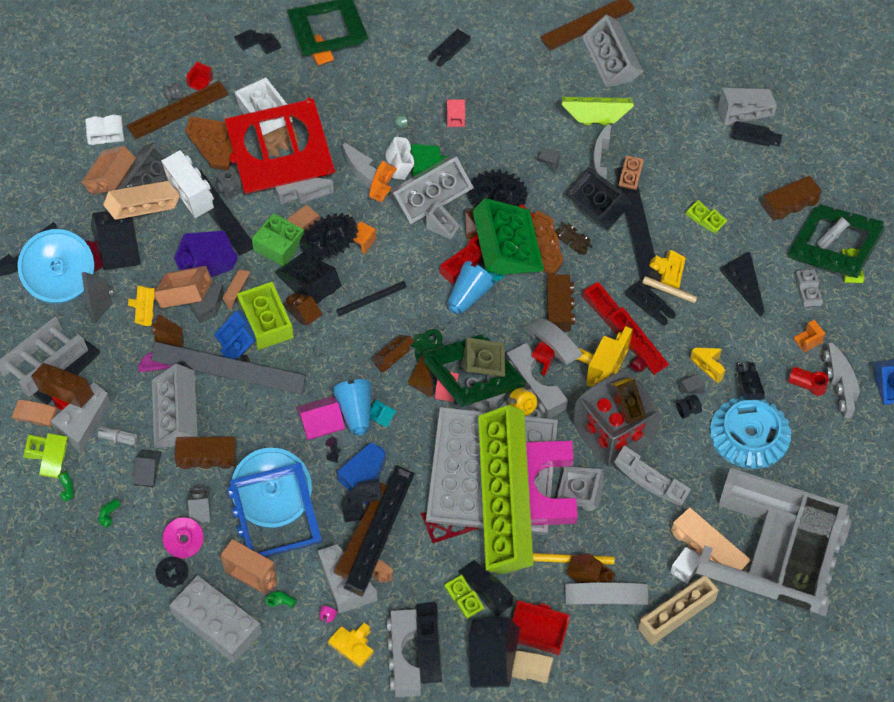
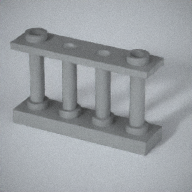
(61, 359)

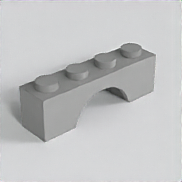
(549, 398)
(406, 677)

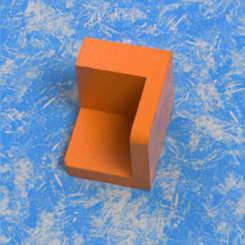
(365, 237)
(811, 337)

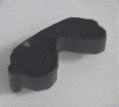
(333, 455)

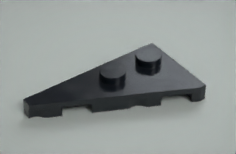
(743, 278)

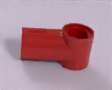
(809, 379)

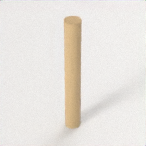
(669, 289)

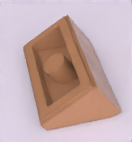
(236, 286)

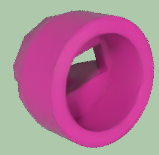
(327, 612)

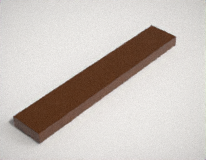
(581, 25)
(177, 110)
(350, 554)

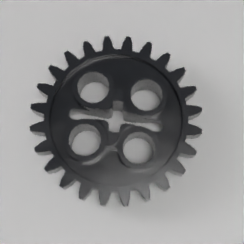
(498, 187)
(329, 236)

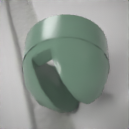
(401, 121)

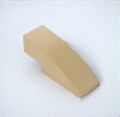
(532, 666)

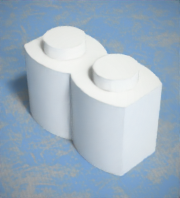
(104, 129)
(399, 156)

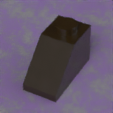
(628, 399)

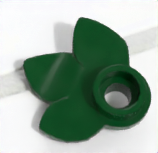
(423, 343)

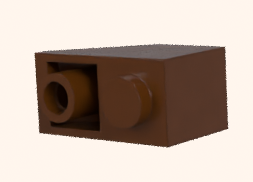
(302, 308)
(168, 331)
(588, 569)

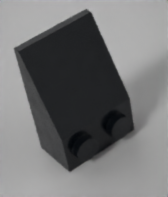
(598, 198)
(115, 240)
(309, 277)
(492, 651)

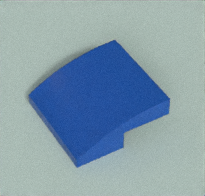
(235, 335)

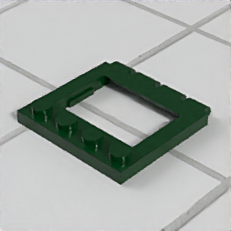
(304, 33)
(833, 260)
(480, 391)

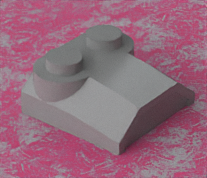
(582, 484)

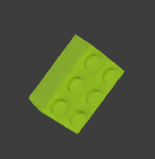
(265, 315)

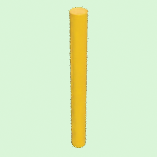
(562, 558)

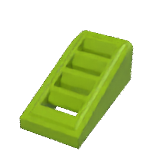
(35, 454)

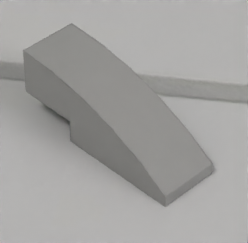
(359, 164)
(304, 190)

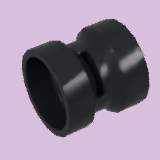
(689, 406)

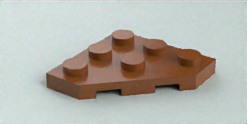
(211, 141)
(547, 243)

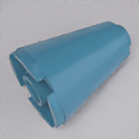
(469, 287)
(355, 404)

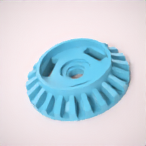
(755, 451)

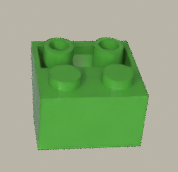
(277, 239)

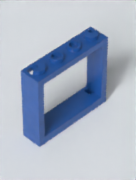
(305, 498)

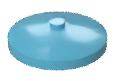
(54, 264)
(273, 501)

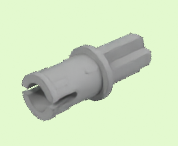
(833, 233)
(118, 436)

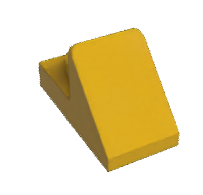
(706, 360)

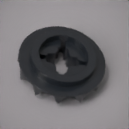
(168, 565)

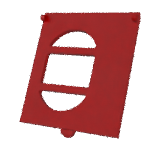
(270, 173)

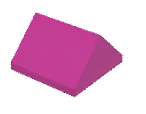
(321, 417)

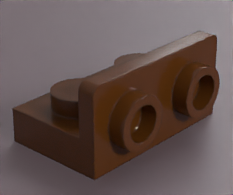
(392, 352)

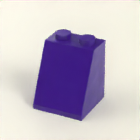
(206, 249)

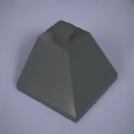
(97, 295)

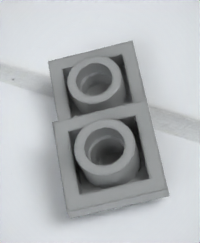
(808, 288)

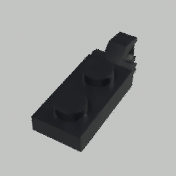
(755, 134)

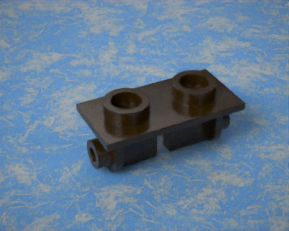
(569, 233)

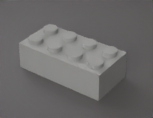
(215, 619)

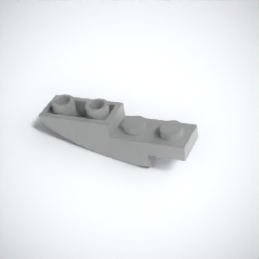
(843, 377)

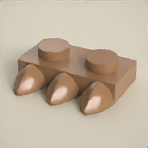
(277, 139)

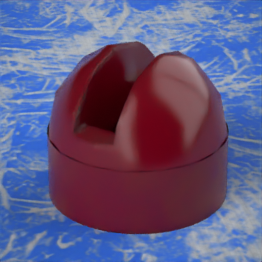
(638, 365)

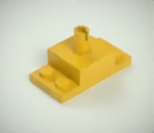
(607, 357)

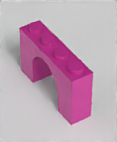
(544, 509)

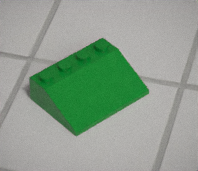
(507, 238)

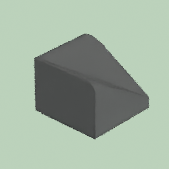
(550, 159)
(692, 385)

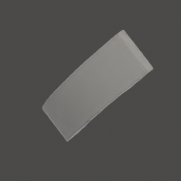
(601, 143)
(555, 338)
(649, 478)
(606, 593)

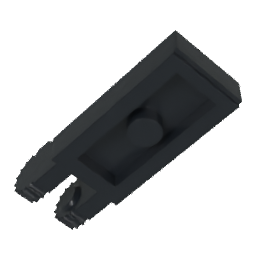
(450, 47)
(650, 302)
(750, 382)

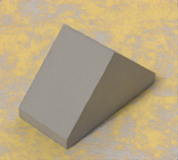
(441, 221)

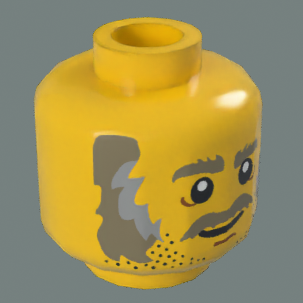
(524, 400)

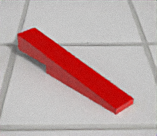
(451, 268)
(617, 319)

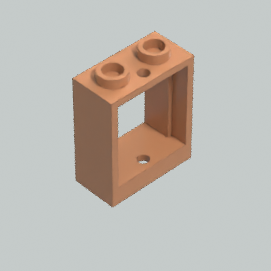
(108, 170)
(183, 287)
(249, 567)

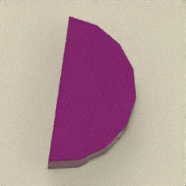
(147, 365)

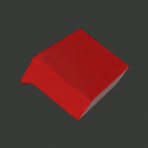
(541, 626)

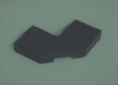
(250, 38)
(362, 492)

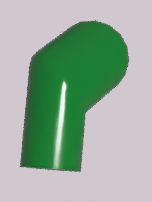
(67, 483)
(104, 516)
(278, 598)

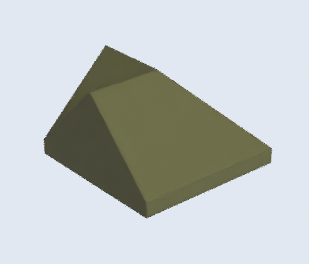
(484, 357)

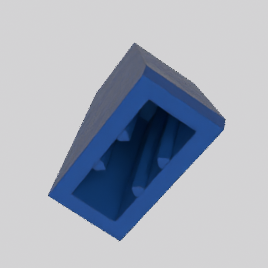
(363, 467)

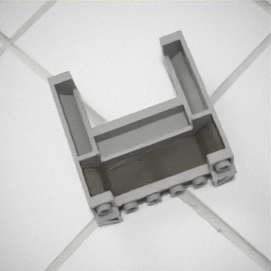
(794, 544)

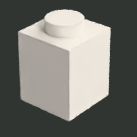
(686, 565)

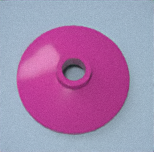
(174, 532)

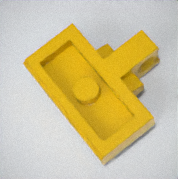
(670, 268)
(143, 305)
(353, 644)

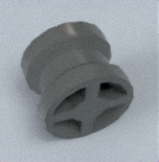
(172, 92)

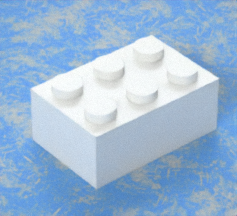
(259, 97)
(188, 183)

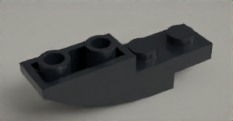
(429, 643)

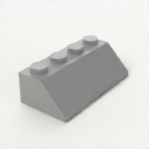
(612, 52)
(438, 183)
(174, 406)

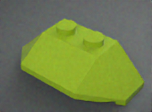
(597, 109)

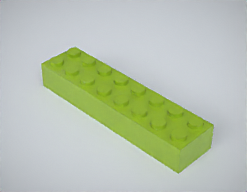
(505, 490)

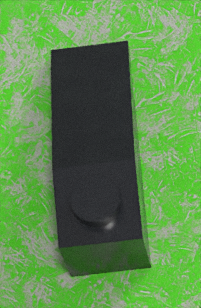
(487, 587)

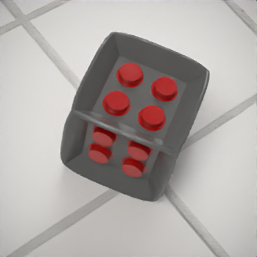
(604, 426)

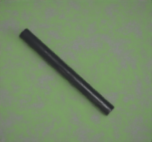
(371, 298)

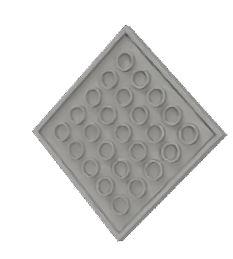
(456, 468)

